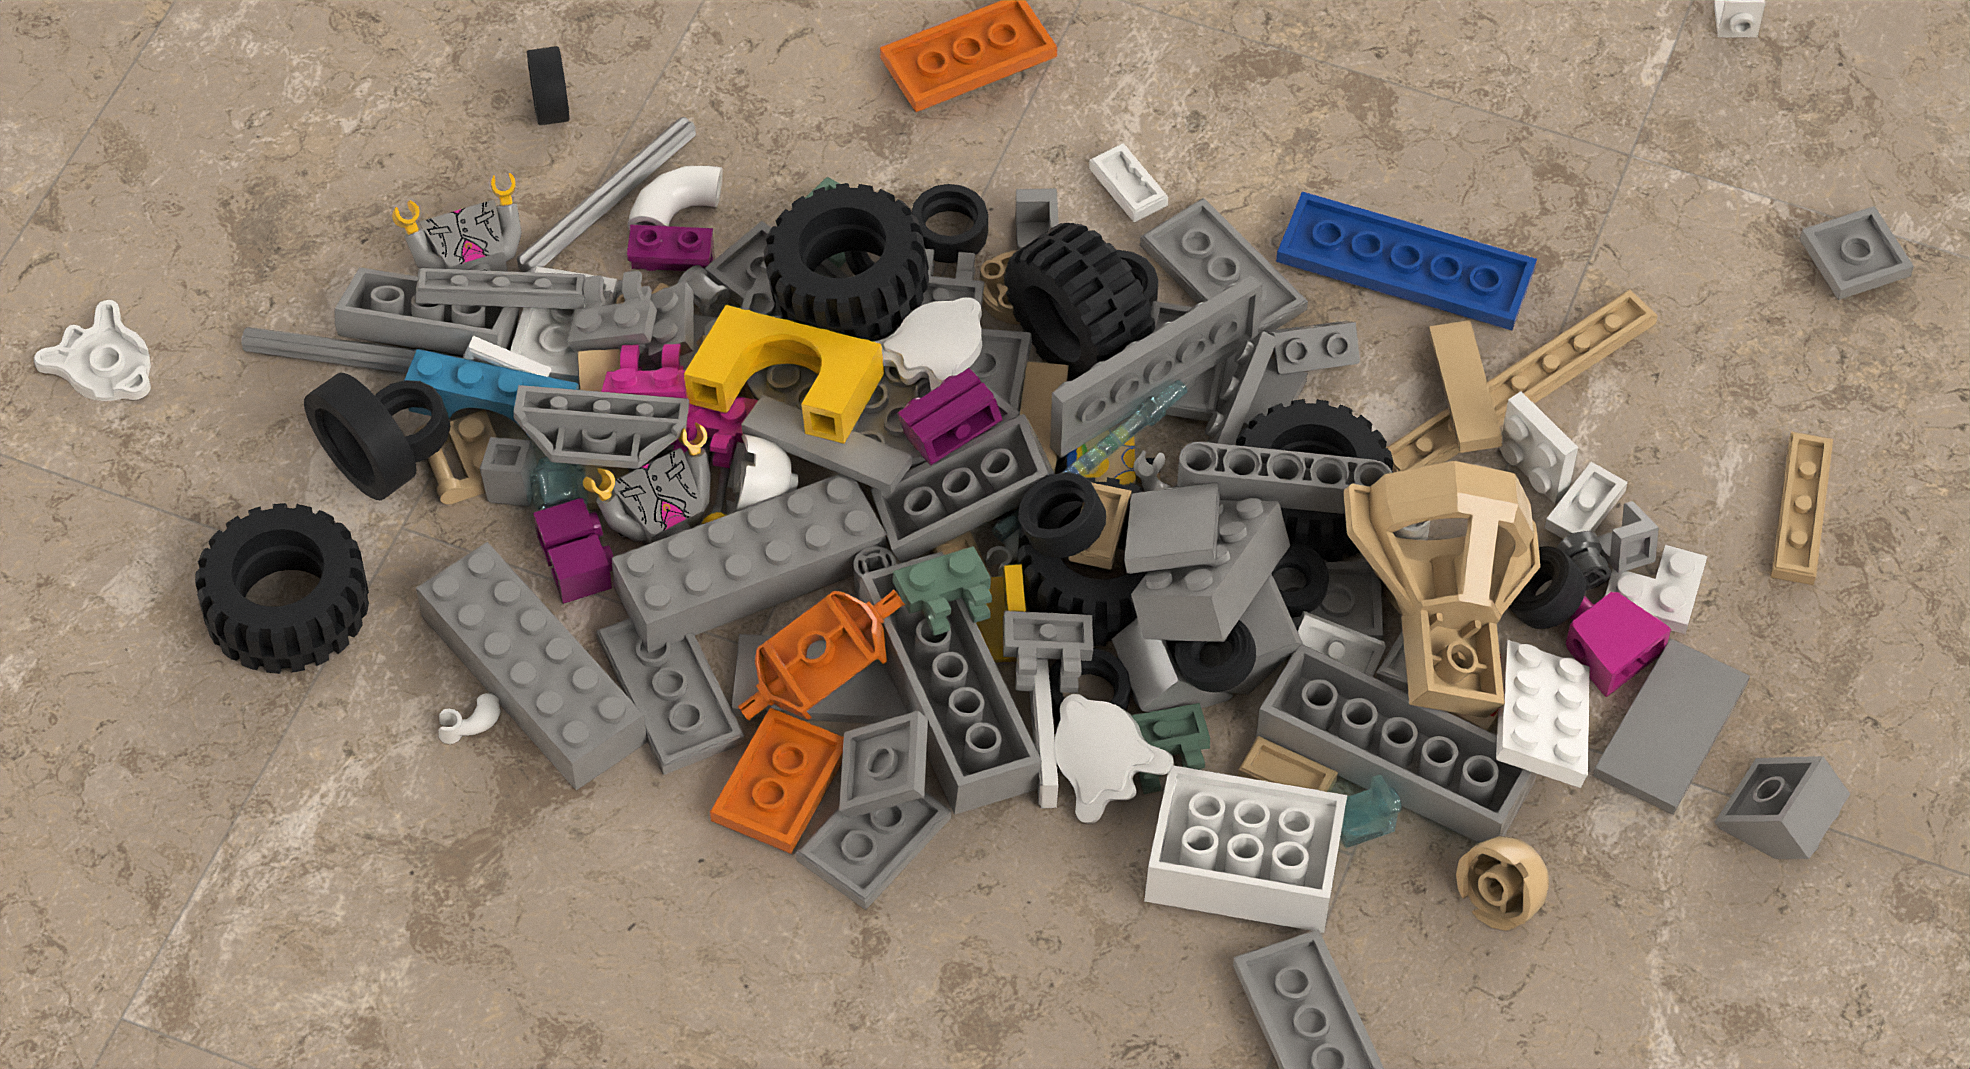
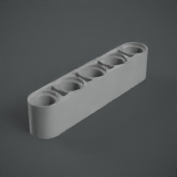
(1266, 468)

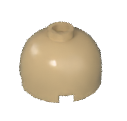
(1503, 881)

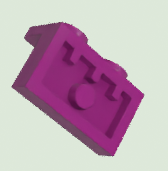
(669, 247)

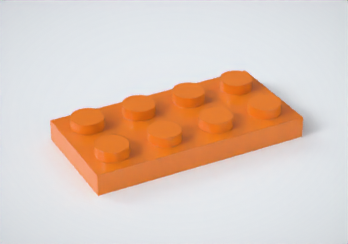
(968, 52)

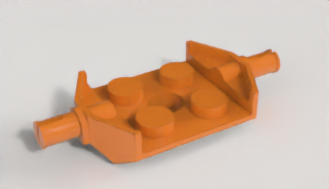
(852, 642)

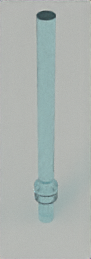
(1148, 413)

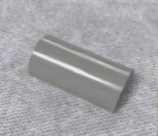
(385, 310)
(962, 489)

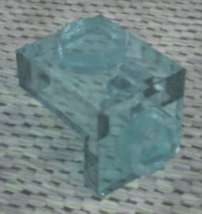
(1370, 813)

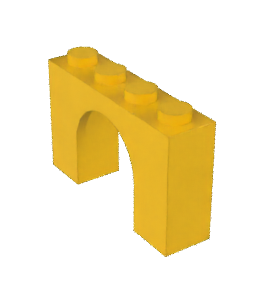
(751, 341)

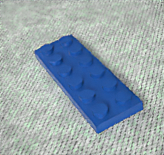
(1406, 260)

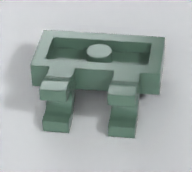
(943, 579)
(1177, 731)

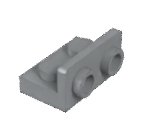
(1316, 346)

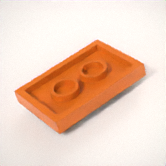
(779, 780)

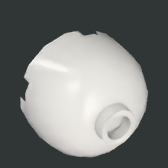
(759, 473)

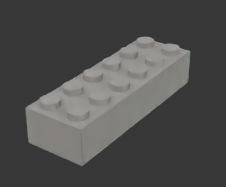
(745, 561)
(532, 665)
(951, 678)
(1369, 729)

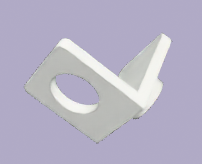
(1738, 17)

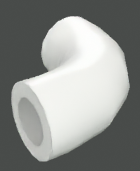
(674, 192)

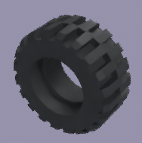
(839, 223)
(1076, 298)
(1323, 431)
(274, 543)
(1058, 589)

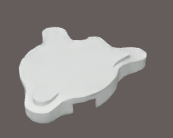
(935, 341)
(100, 361)
(1101, 752)

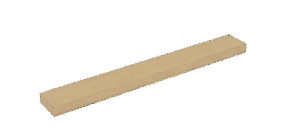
(1534, 376)

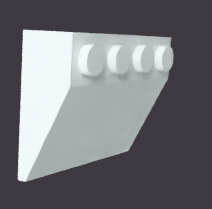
(1245, 848)

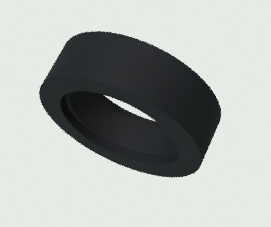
(360, 436)

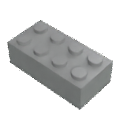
(1210, 598)

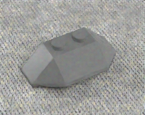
(599, 425)

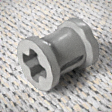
(707, 293)

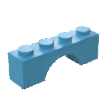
(473, 383)

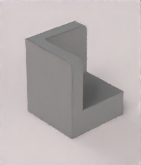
(1035, 213)
(508, 470)
(1632, 543)

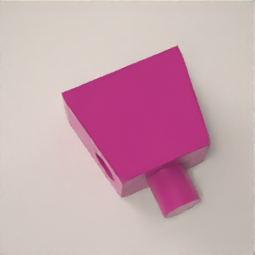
(1615, 640)

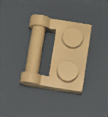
(470, 440)

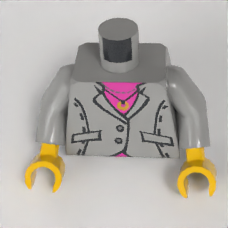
(466, 238)
(659, 496)

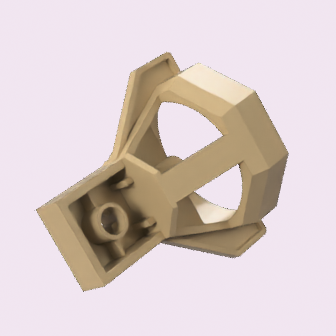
(1448, 587)

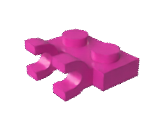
(633, 380)
(722, 427)

